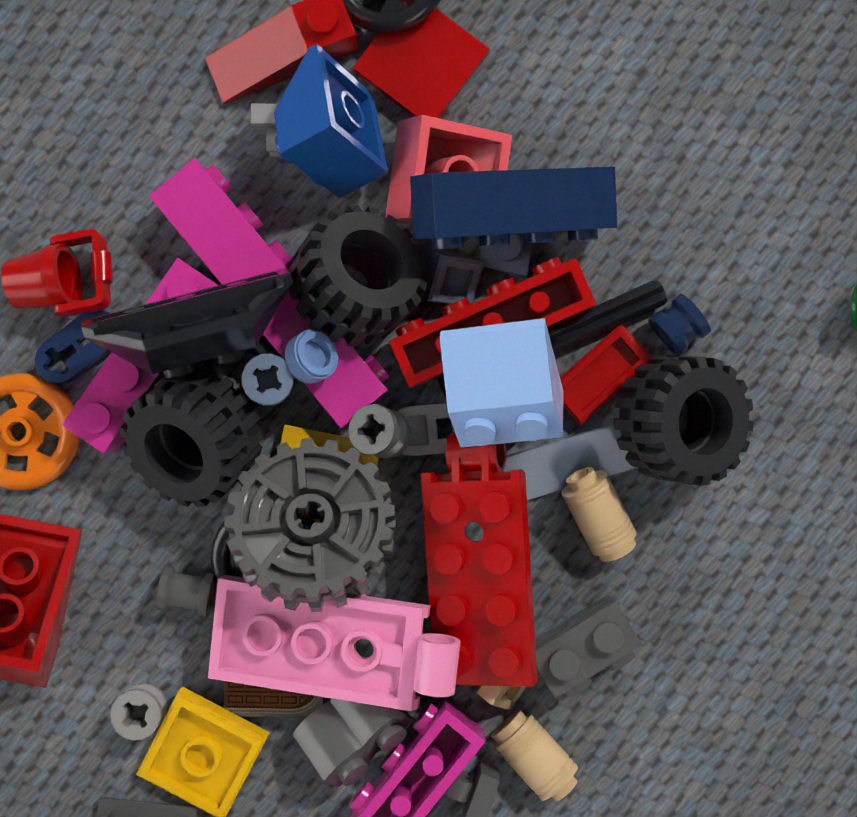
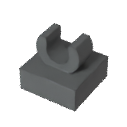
(476, 791)

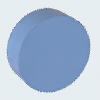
(311, 356)

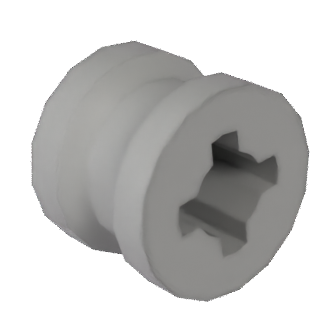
(147, 703)

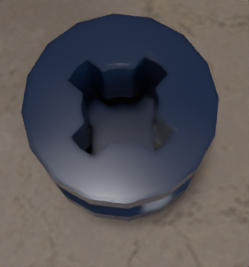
(679, 324)

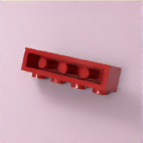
(552, 293)

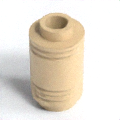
(599, 514)
(535, 756)

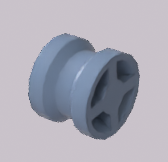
(270, 391)

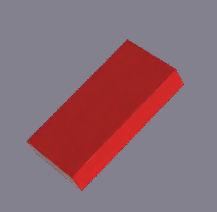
(601, 373)

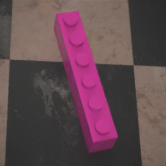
(233, 250)

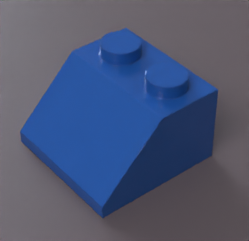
(330, 126)

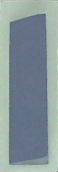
(553, 462)

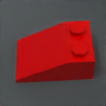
(34, 595)

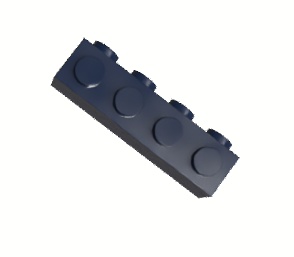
(513, 202)

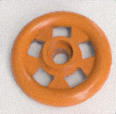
(40, 467)

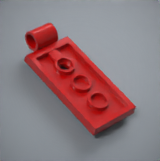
(485, 585)

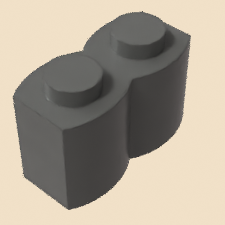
(347, 735)

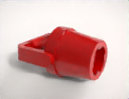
(54, 276)

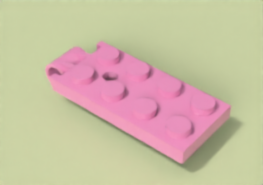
(317, 651)

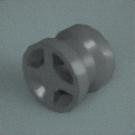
(389, 439)

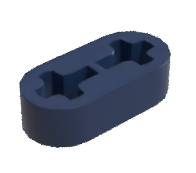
(63, 342)

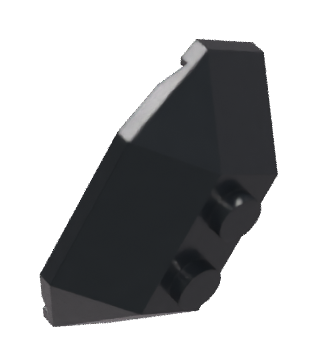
(192, 326)

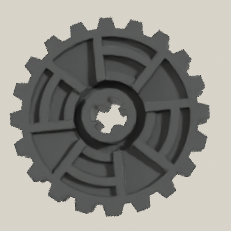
(333, 554)

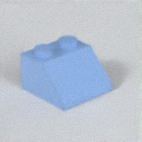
(502, 383)

